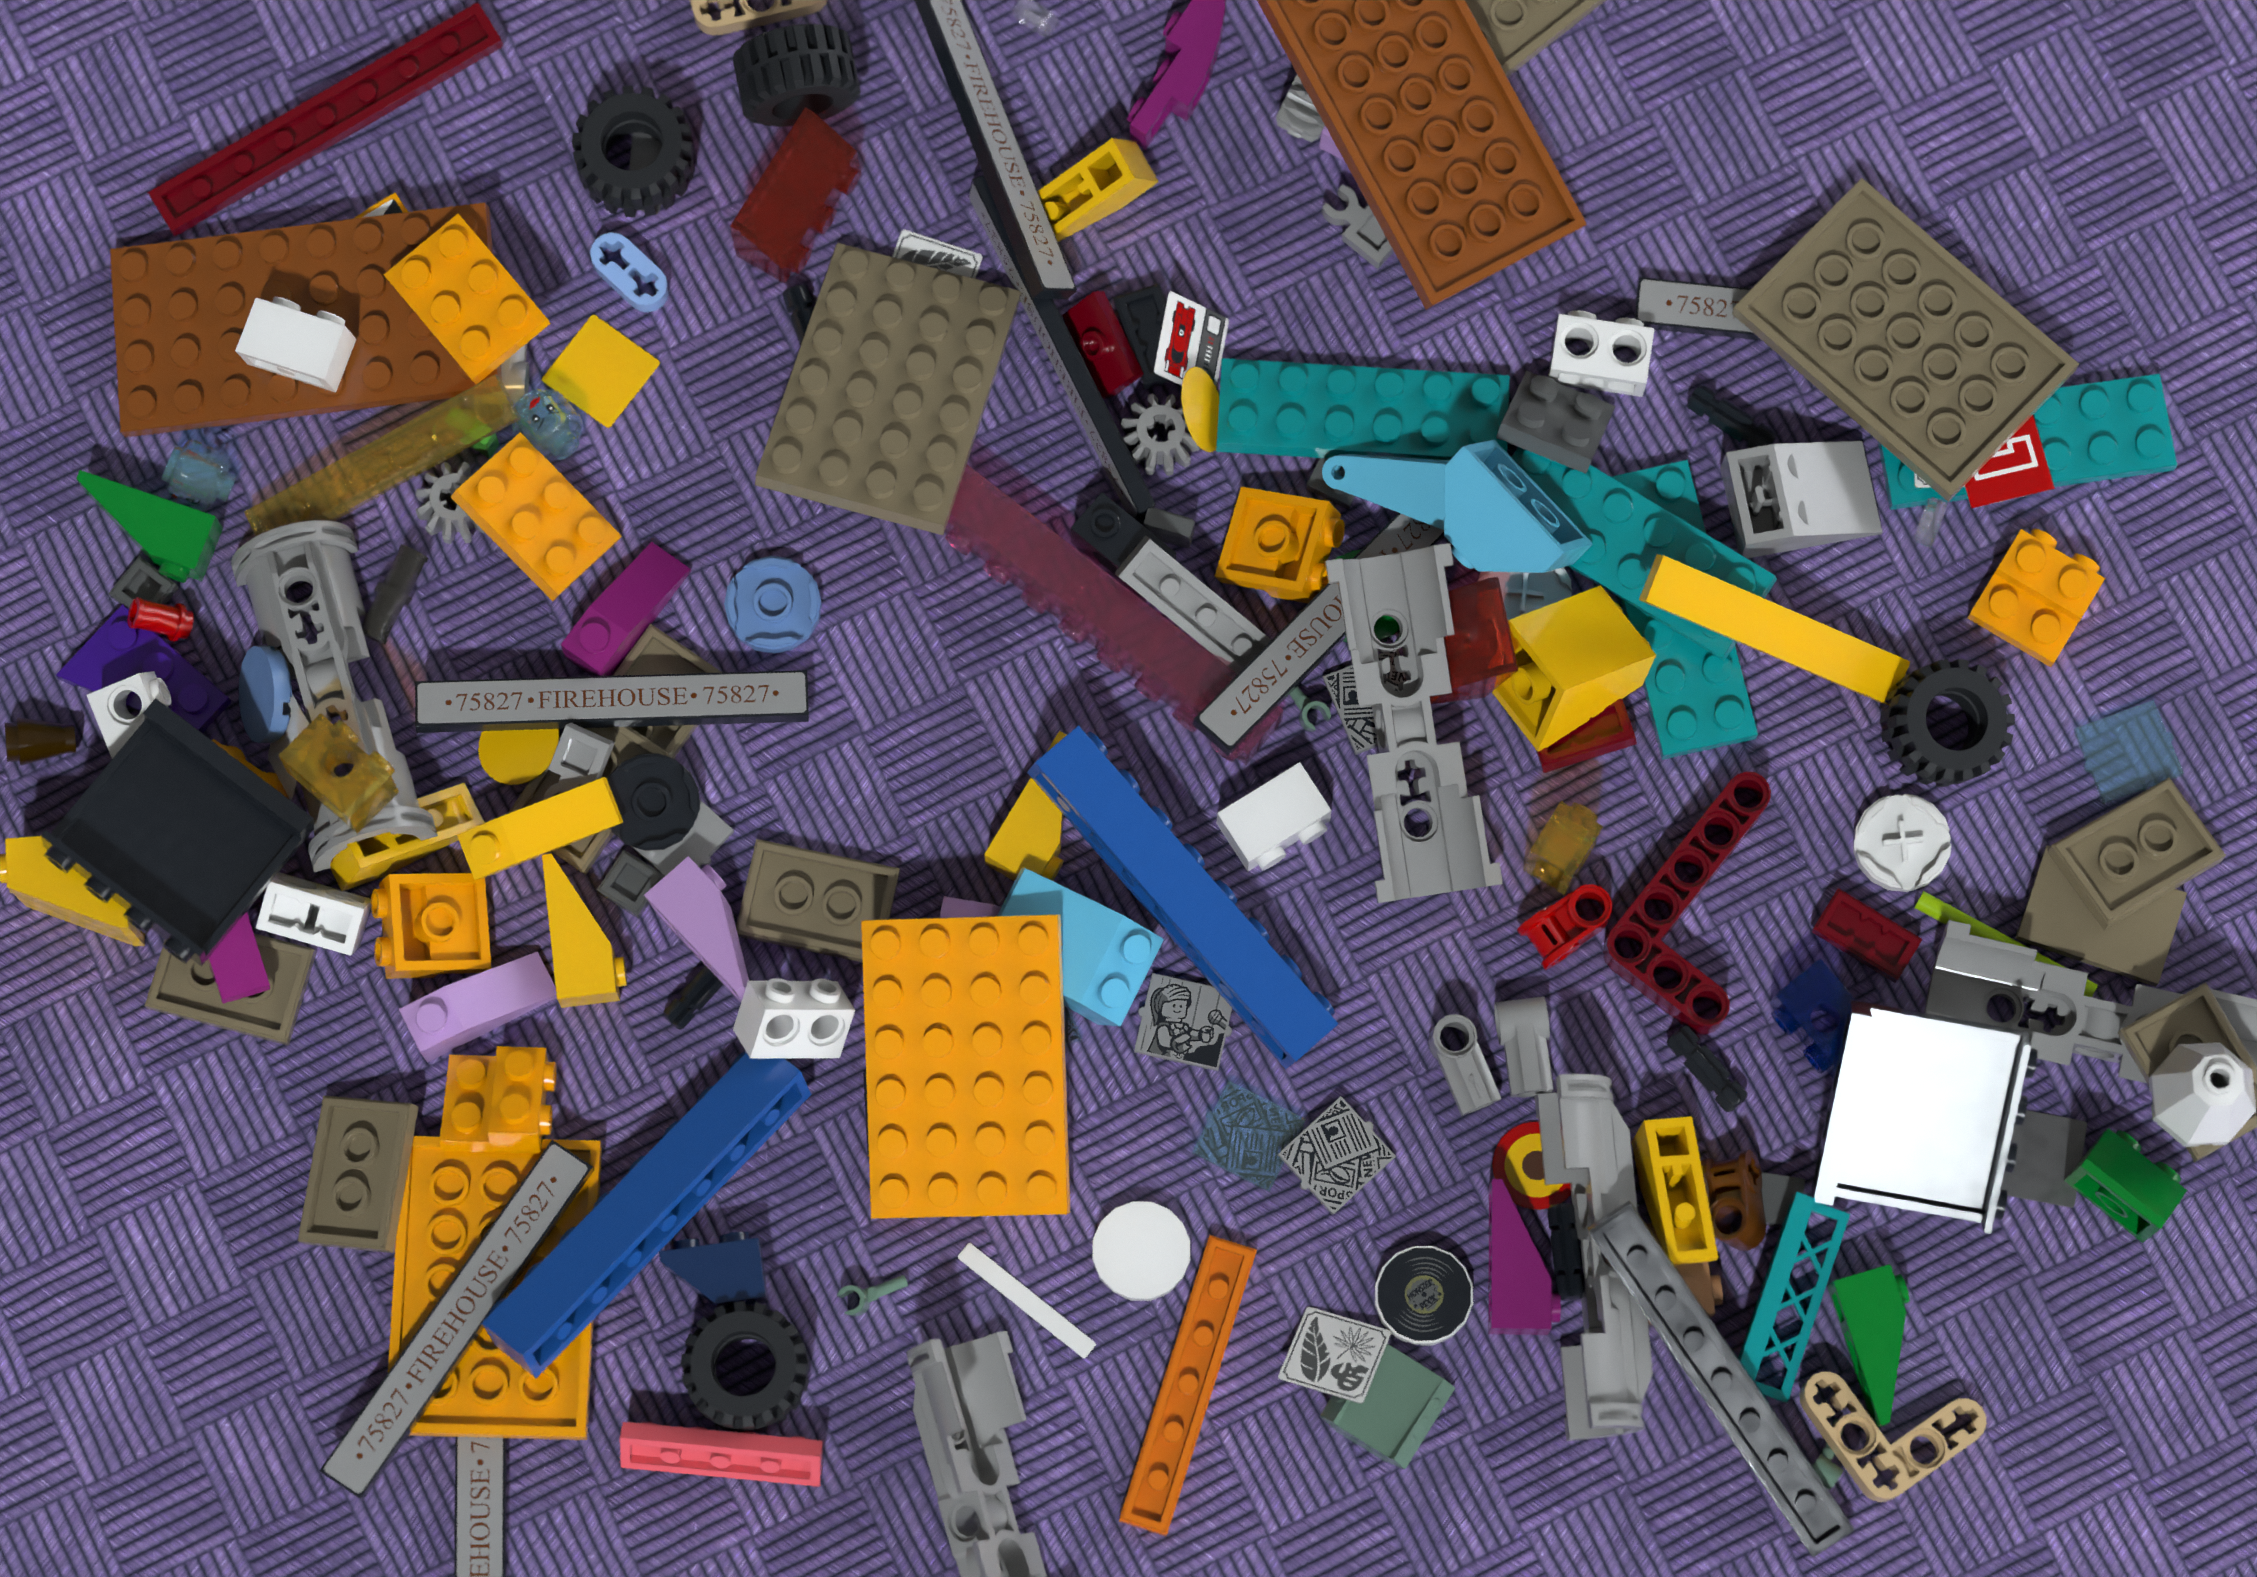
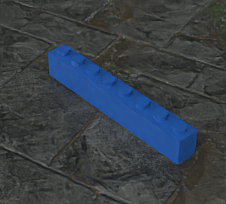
(1183, 896)
(645, 1210)

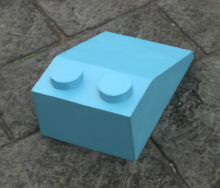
(1101, 949)

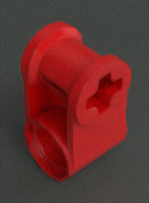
(1565, 926)

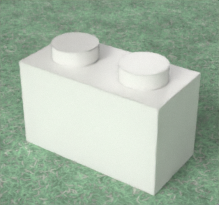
(296, 343)
(1275, 818)

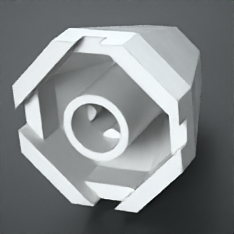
(2202, 1094)

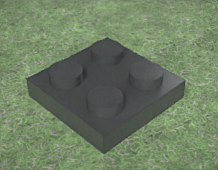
(1555, 421)

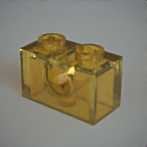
(352, 797)
(1563, 846)

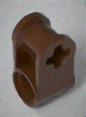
(1733, 1190)

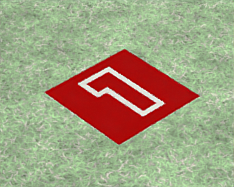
(2013, 471)

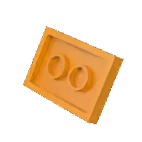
(467, 299)
(536, 516)

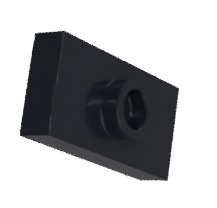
(1142, 320)

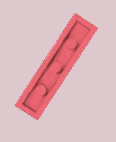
(721, 1453)

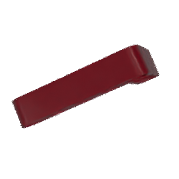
(1678, 898)

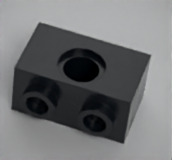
(1110, 535)

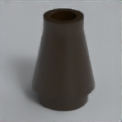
(38, 740)

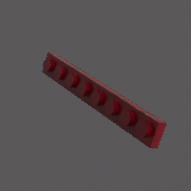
(325, 119)

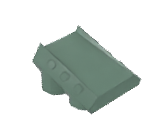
(1396, 1410)

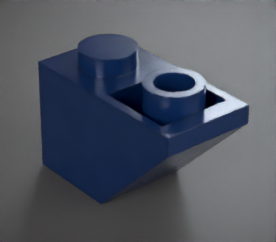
(722, 1270)

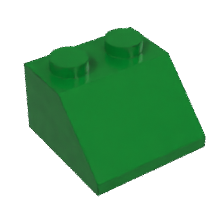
(2127, 1184)

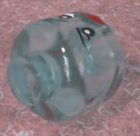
(549, 423)
(198, 474)

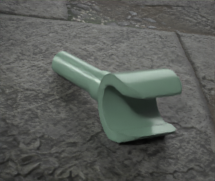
(1304, 705)
(871, 1293)
(1826, 1469)

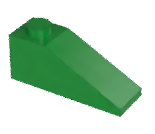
(167, 532)
(1872, 1325)

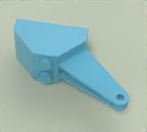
(1479, 500)

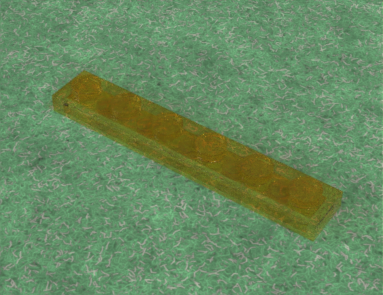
(390, 458)

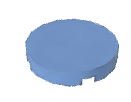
(773, 604)
(262, 691)

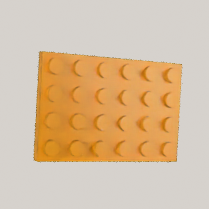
(965, 1066)
(442, 1219)

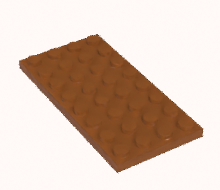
(1428, 134)
(189, 300)

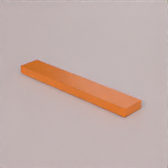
(1187, 1386)

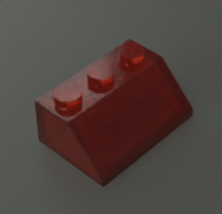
(795, 198)

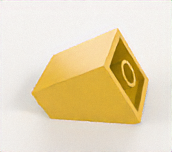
(1571, 665)
(61, 894)

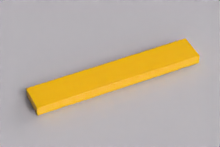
(1772, 629)

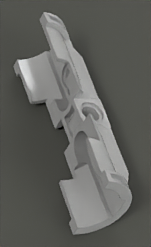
(320, 555)
(1415, 594)
(1978, 968)
(1591, 1149)
(961, 1413)

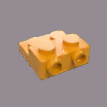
(1280, 544)
(2037, 596)
(431, 925)
(498, 1101)

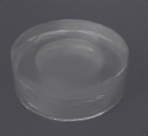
(1035, 17)
(1930, 521)

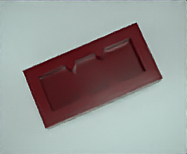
(1102, 344)
(1598, 736)
(1866, 935)

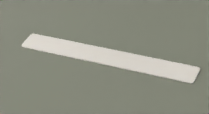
(1026, 1300)

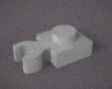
(1362, 230)
(578, 759)

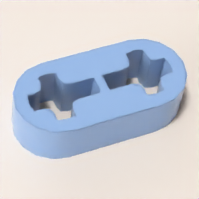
(636, 264)

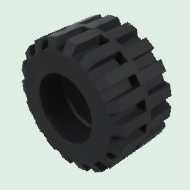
(796, 70)
(629, 115)
(1984, 714)
(722, 1330)

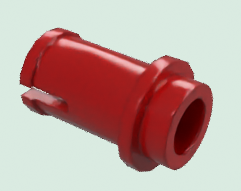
(160, 618)

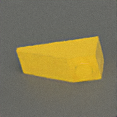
(1096, 186)
(539, 828)
(1029, 834)
(386, 853)
(581, 952)
(1675, 1188)

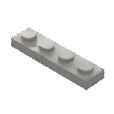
(1192, 605)

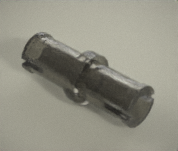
(393, 594)

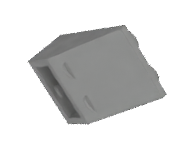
(1799, 496)

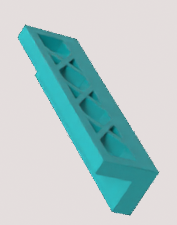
(1776, 1283)

